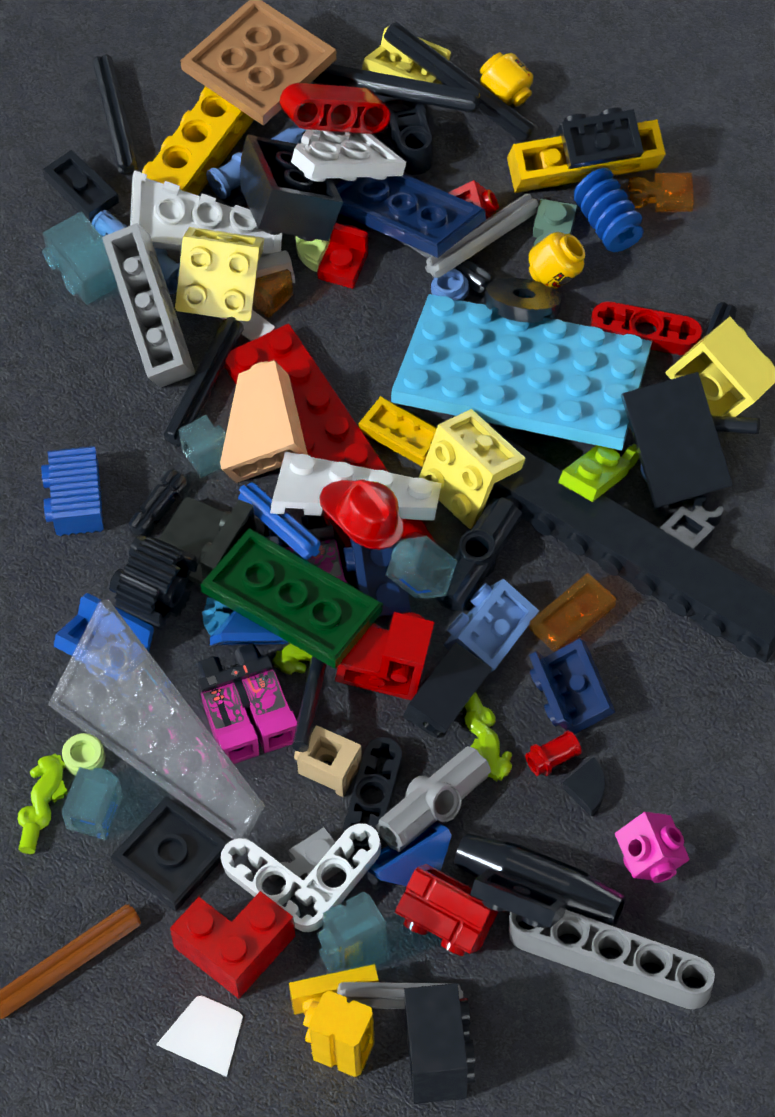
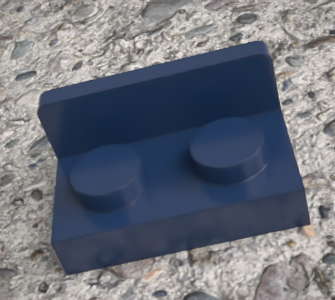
(371, 577)

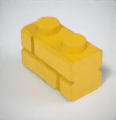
(340, 1032)

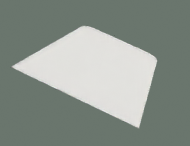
(205, 1034)

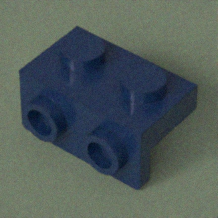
(571, 687)

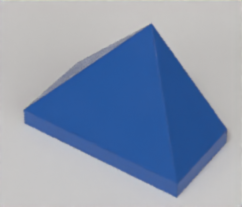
(242, 631)
(426, 849)

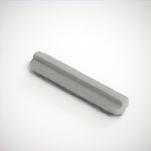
(380, 994)

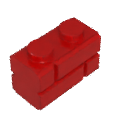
(445, 909)

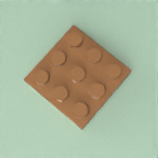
(257, 58)

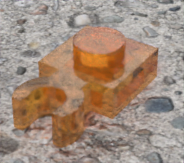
(669, 192)

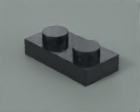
(80, 185)

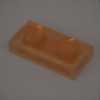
(572, 613)

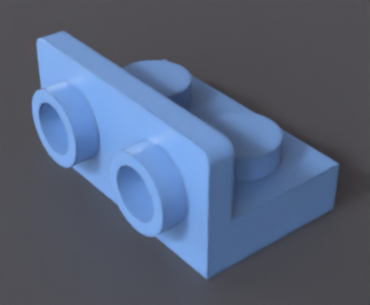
(493, 622)

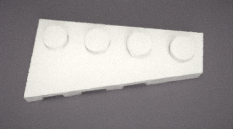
(169, 212)
(305, 477)

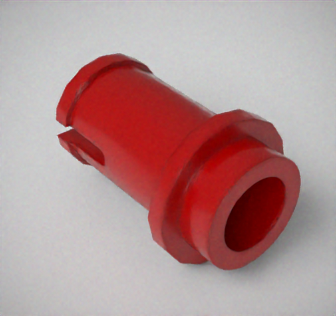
(549, 755)

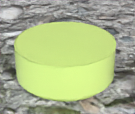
(83, 751)

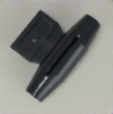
(534, 883)

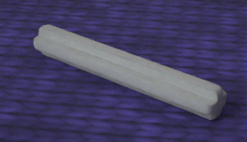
(483, 235)

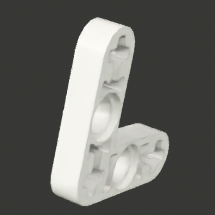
(312, 888)

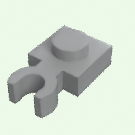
(308, 854)

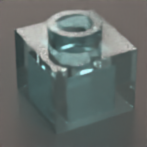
(203, 445)

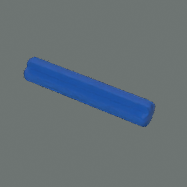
(283, 525)

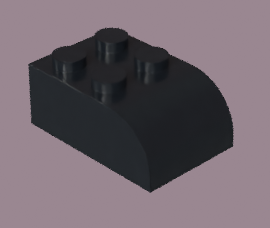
(281, 194)

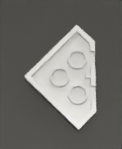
(345, 156)

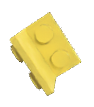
(218, 273)
(468, 461)

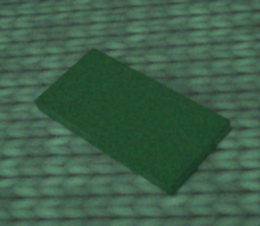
(292, 598)

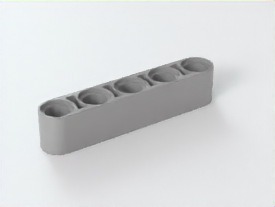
(627, 968)

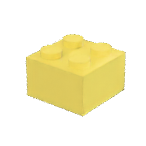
(729, 367)

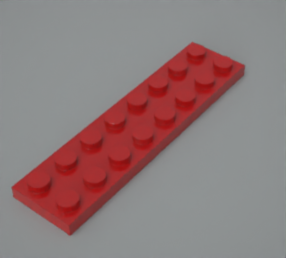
(324, 420)

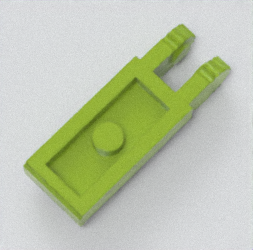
(598, 471)

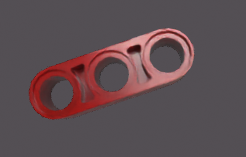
(322, 99)

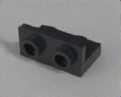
(600, 138)

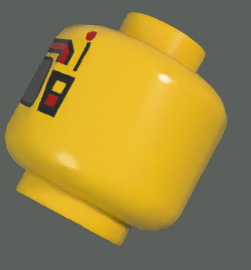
(507, 78)
(556, 259)

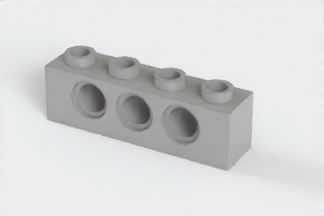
(148, 305)

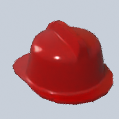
(364, 512)

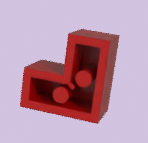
(390, 658)
(234, 950)

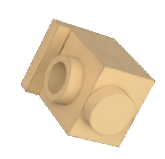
(328, 746)

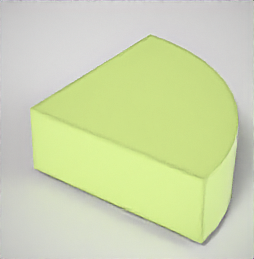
(311, 252)

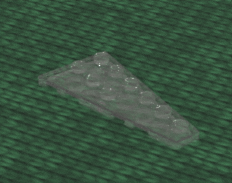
(139, 715)

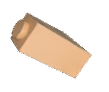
(261, 423)

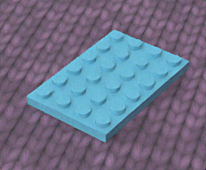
(522, 374)

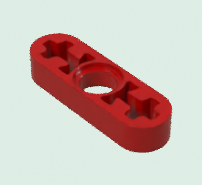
(637, 315)

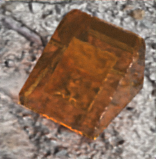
(272, 292)

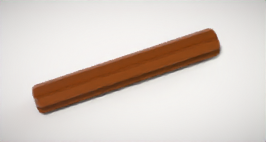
(67, 959)

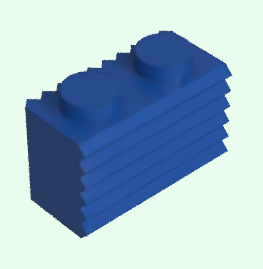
(74, 490)

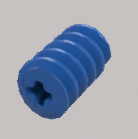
(609, 210)

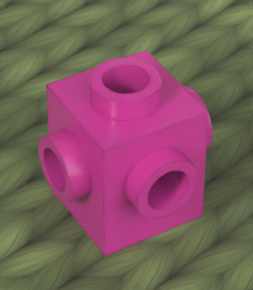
(652, 847)

